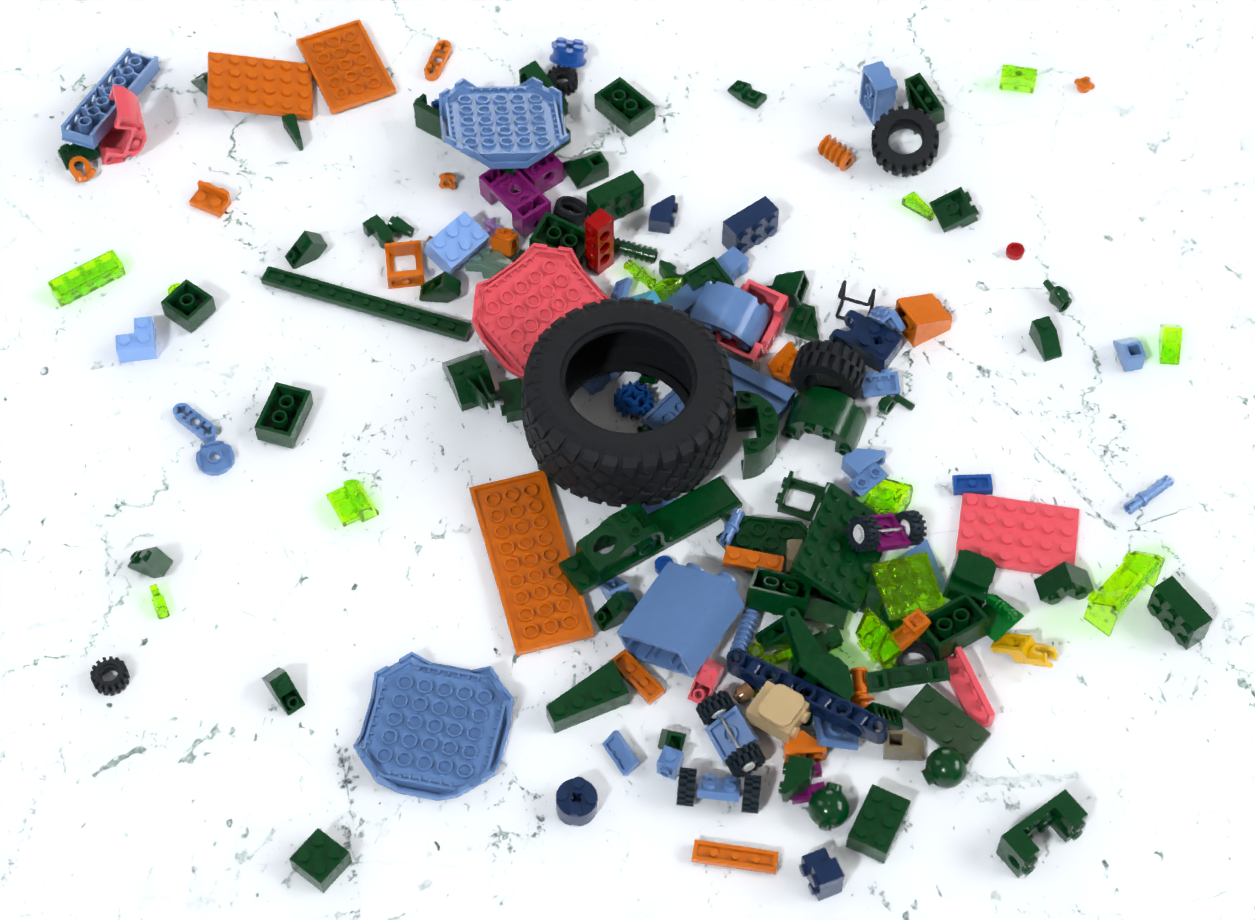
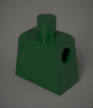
(792, 285)

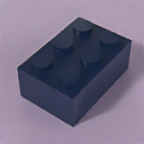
(750, 225)

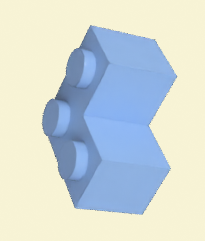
(140, 344)

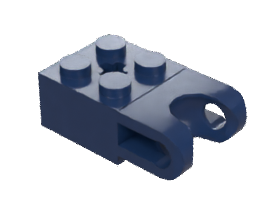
(869, 339)

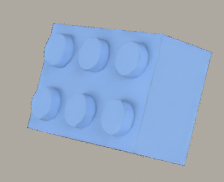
(456, 243)

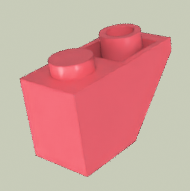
(706, 680)

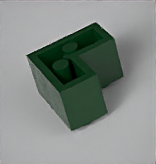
(1062, 582)

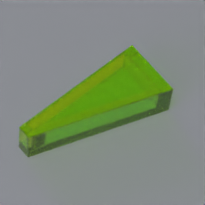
(917, 205)

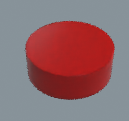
(1015, 251)

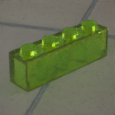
(86, 278)

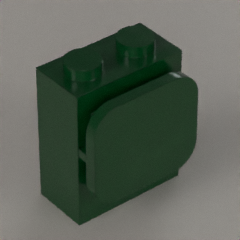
(971, 575)

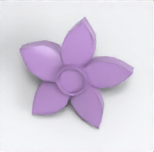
(491, 226)

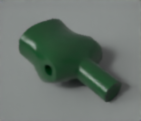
(1058, 296)

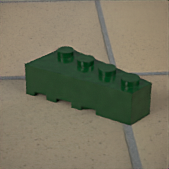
(588, 699)

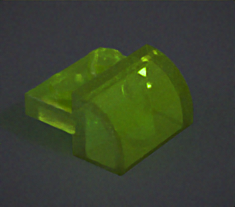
(352, 503)

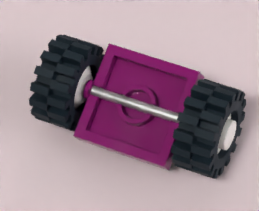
(886, 531)

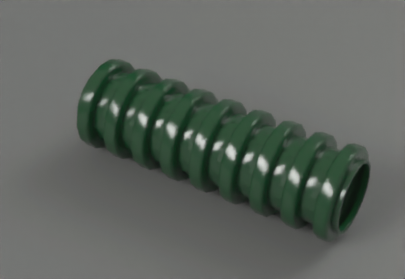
(636, 251)

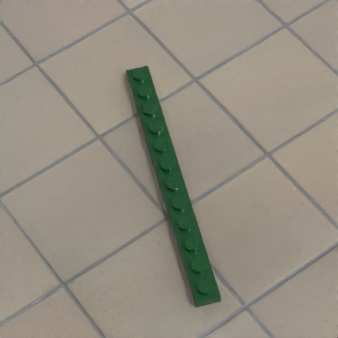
(366, 303)

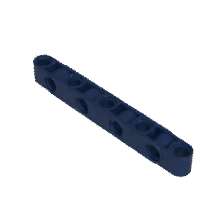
(822, 702)

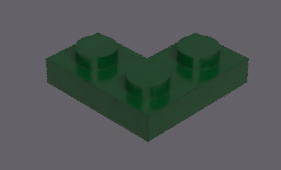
(707, 271)

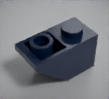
(661, 215)

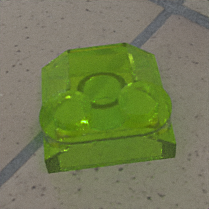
(889, 497)

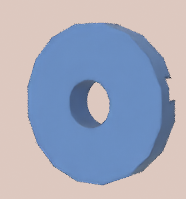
(217, 467)

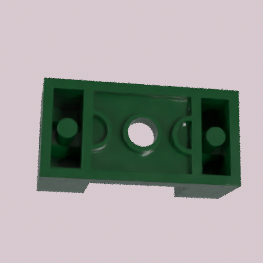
(1060, 813)

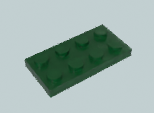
(945, 722)

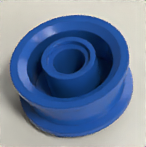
(568, 52)

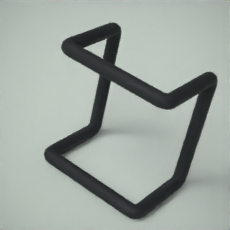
(841, 295)

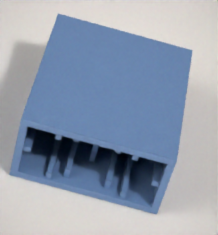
(681, 618)

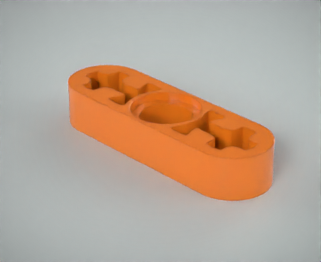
(436, 53)

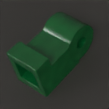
(379, 230)

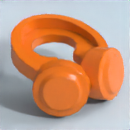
(77, 174)

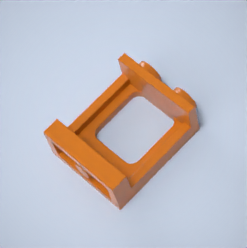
(405, 278)

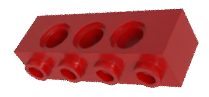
(599, 241)

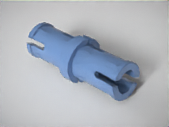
(731, 527)

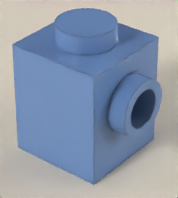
(670, 762)

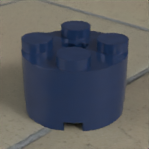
(567, 800)

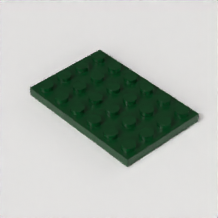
(827, 558)

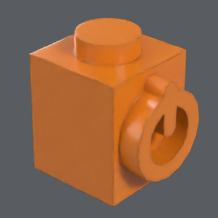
(505, 241)

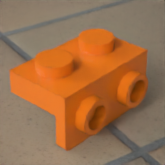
(782, 362)

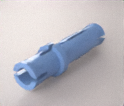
(1142, 498)

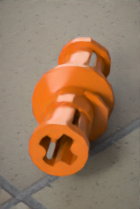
(860, 687)

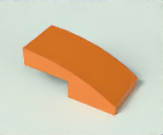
(912, 628)

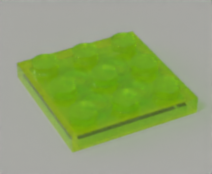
(907, 585)

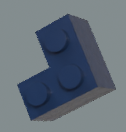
(823, 874)

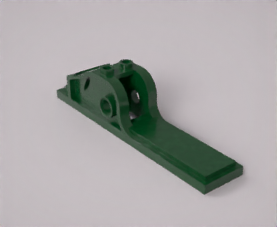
(643, 535)

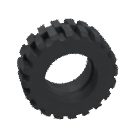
(905, 119)
(828, 366)

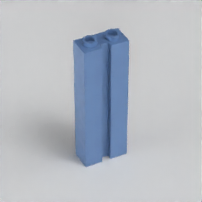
(753, 381)

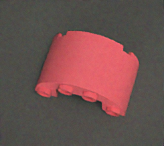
(128, 133)
(777, 303)

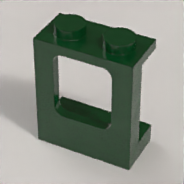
(792, 483)

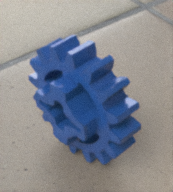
(633, 400)

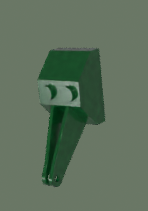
(470, 381)
(811, 661)

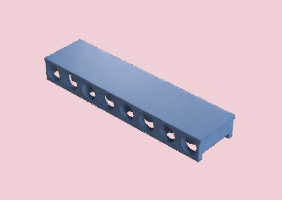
(99, 115)

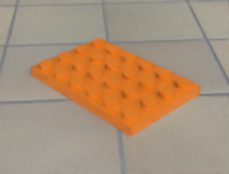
(346, 66)
(259, 85)

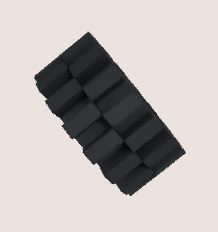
(564, 73)
(106, 666)

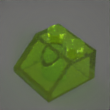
(876, 639)

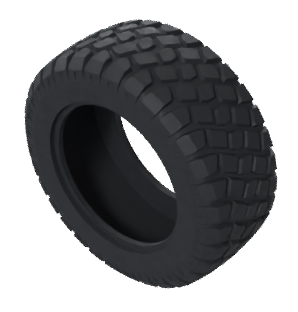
(632, 339)

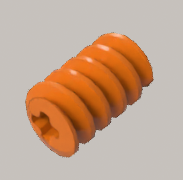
(836, 153)

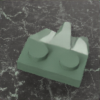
(488, 262)

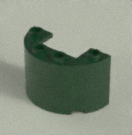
(756, 415)
(827, 415)

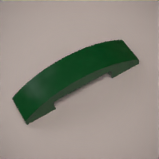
(908, 675)

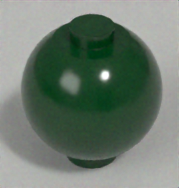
(945, 767)
(829, 807)

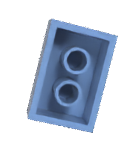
(877, 91)

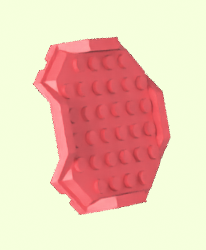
(527, 299)

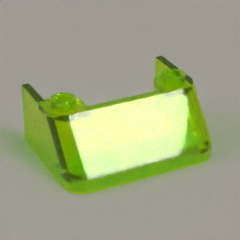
(1121, 587)

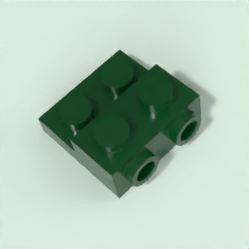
(954, 209)

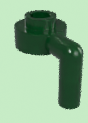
(887, 403)

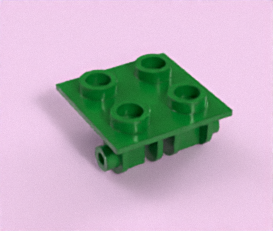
(1001, 616)

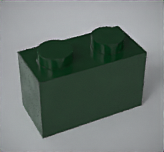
(510, 395)

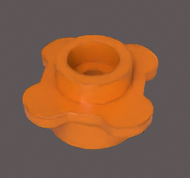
(1084, 84)
(447, 176)

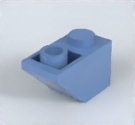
(1130, 353)

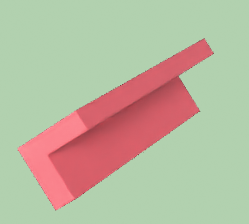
(968, 689)

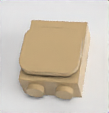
(778, 711)

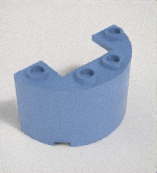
(731, 313)

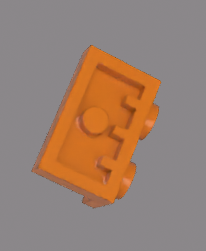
(211, 199)

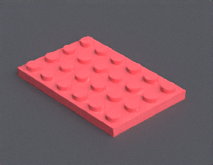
(1018, 532)

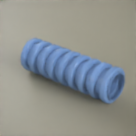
(745, 630)

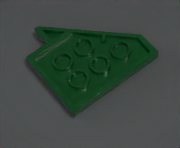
(764, 534)

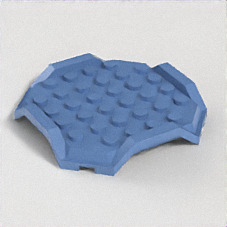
(503, 123)
(434, 728)

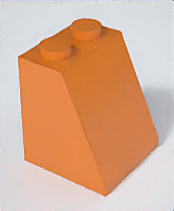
(923, 318)

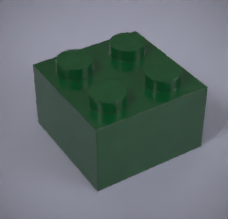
(188, 306)
(320, 860)

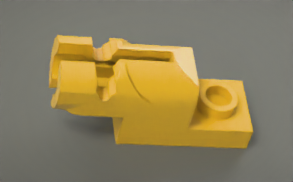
(1025, 650)

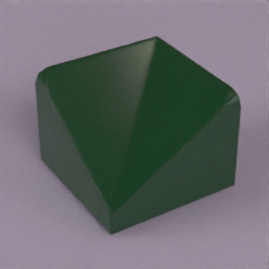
(672, 739)

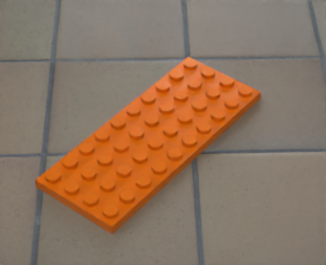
(525, 554)

